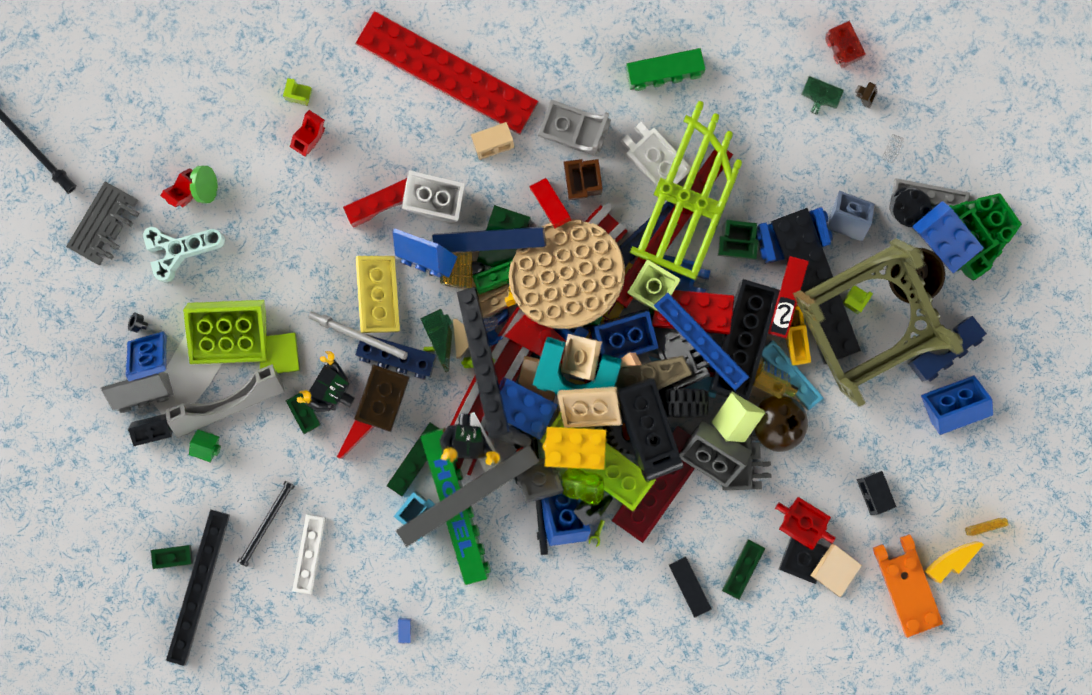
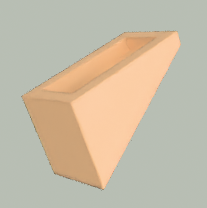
(630, 359)

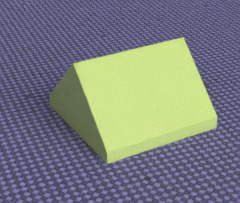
(652, 284)
(737, 418)

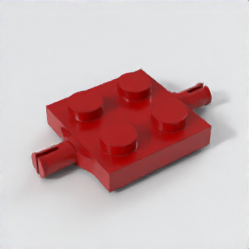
(805, 523)

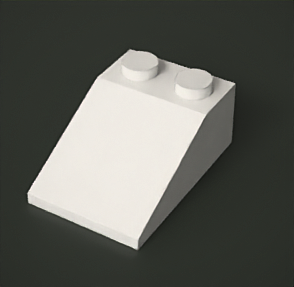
(433, 197)

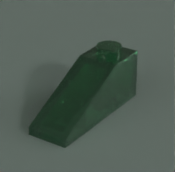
(440, 335)

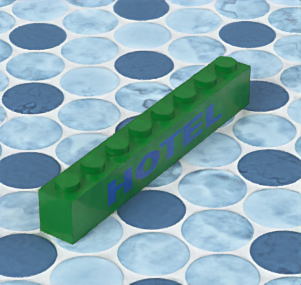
(460, 527)

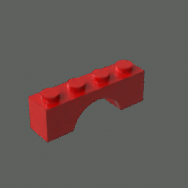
(375, 203)

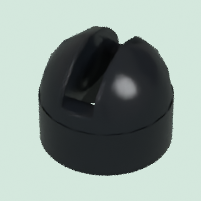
(477, 267)

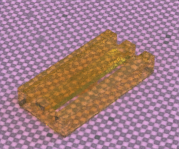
(986, 526)

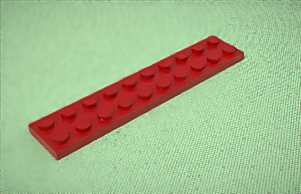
(446, 72)

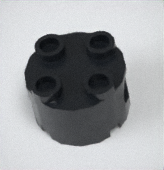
(909, 205)

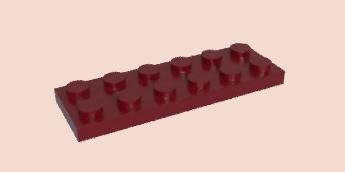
(657, 499)

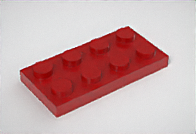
(709, 310)

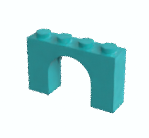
(550, 377)

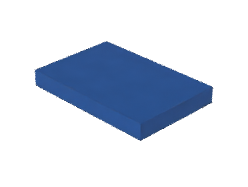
(146, 356)

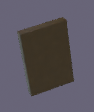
(382, 398)

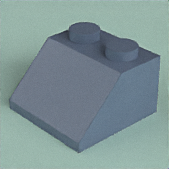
(851, 216)

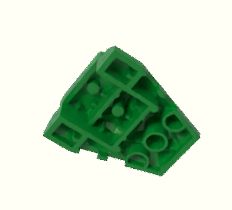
(992, 225)

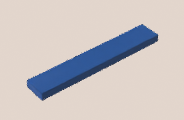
(701, 341)

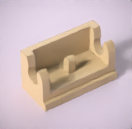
(492, 141)

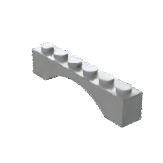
(191, 417)

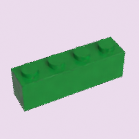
(665, 68)

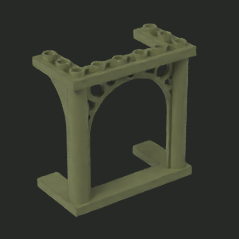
(931, 338)

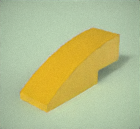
(797, 340)
(953, 560)

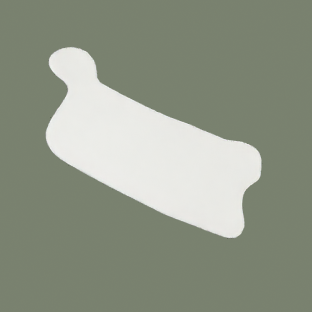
(186, 379)

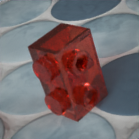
(845, 44)

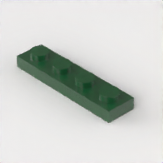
(410, 466)

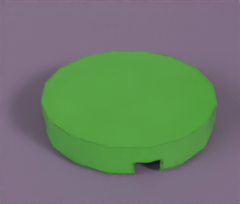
(204, 184)

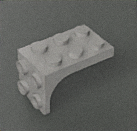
(574, 127)

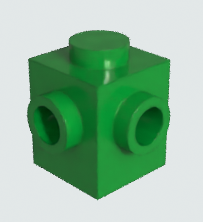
(204, 446)

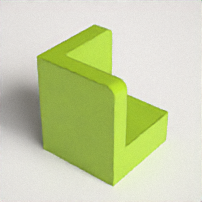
(297, 92)
(856, 299)

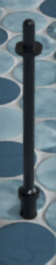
(58, 175)

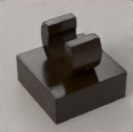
(867, 94)

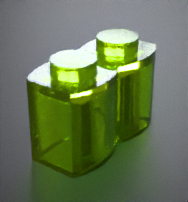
(583, 486)

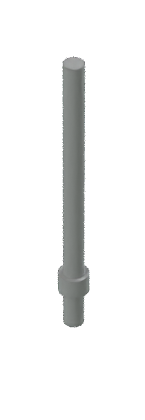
(327, 322)

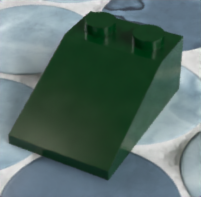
(502, 219)

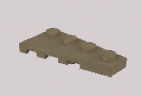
(663, 371)

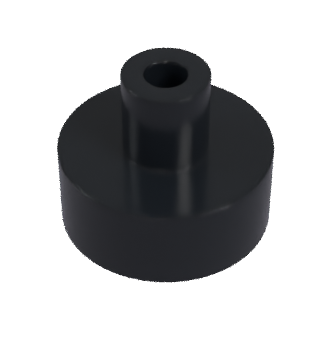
(136, 323)

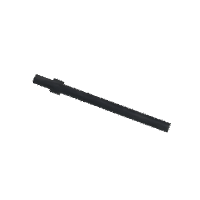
(541, 534)

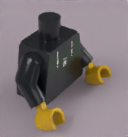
(328, 388)
(466, 442)

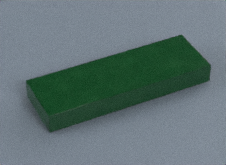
(743, 569)

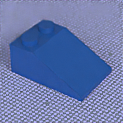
(561, 522)

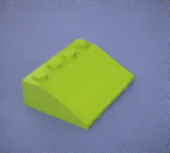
(226, 331)

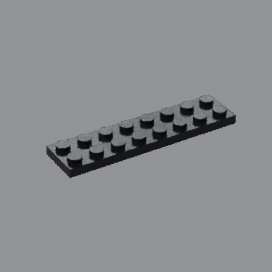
(800, 240)

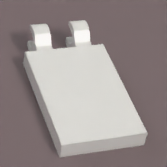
(653, 155)

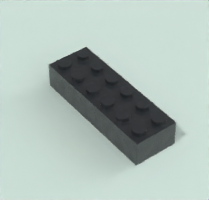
(748, 333)

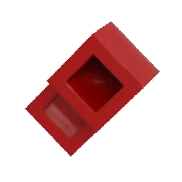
(308, 134)
(179, 192)

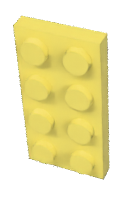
(377, 294)

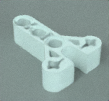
(172, 260)

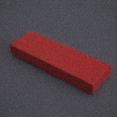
(550, 203)

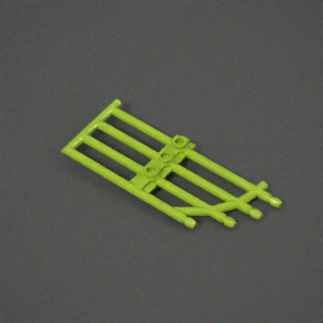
(686, 198)

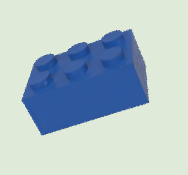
(948, 237)
(625, 335)
(525, 408)

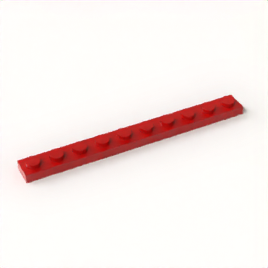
(624, 298)

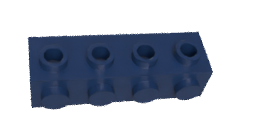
(417, 361)

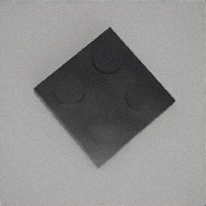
(801, 560)

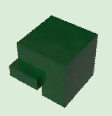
(738, 240)

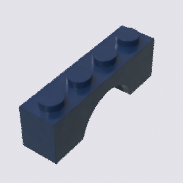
(928, 364)

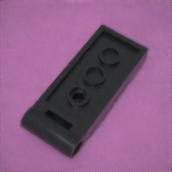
(645, 419)

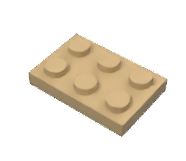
(590, 407)

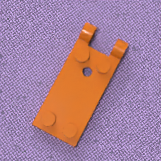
(910, 595)

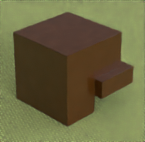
(583, 178)

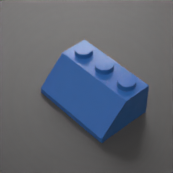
(423, 254)
(957, 405)

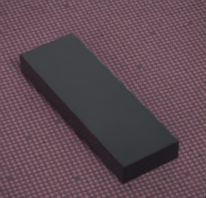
(690, 587)

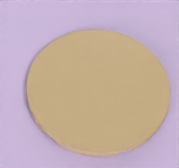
(570, 277)

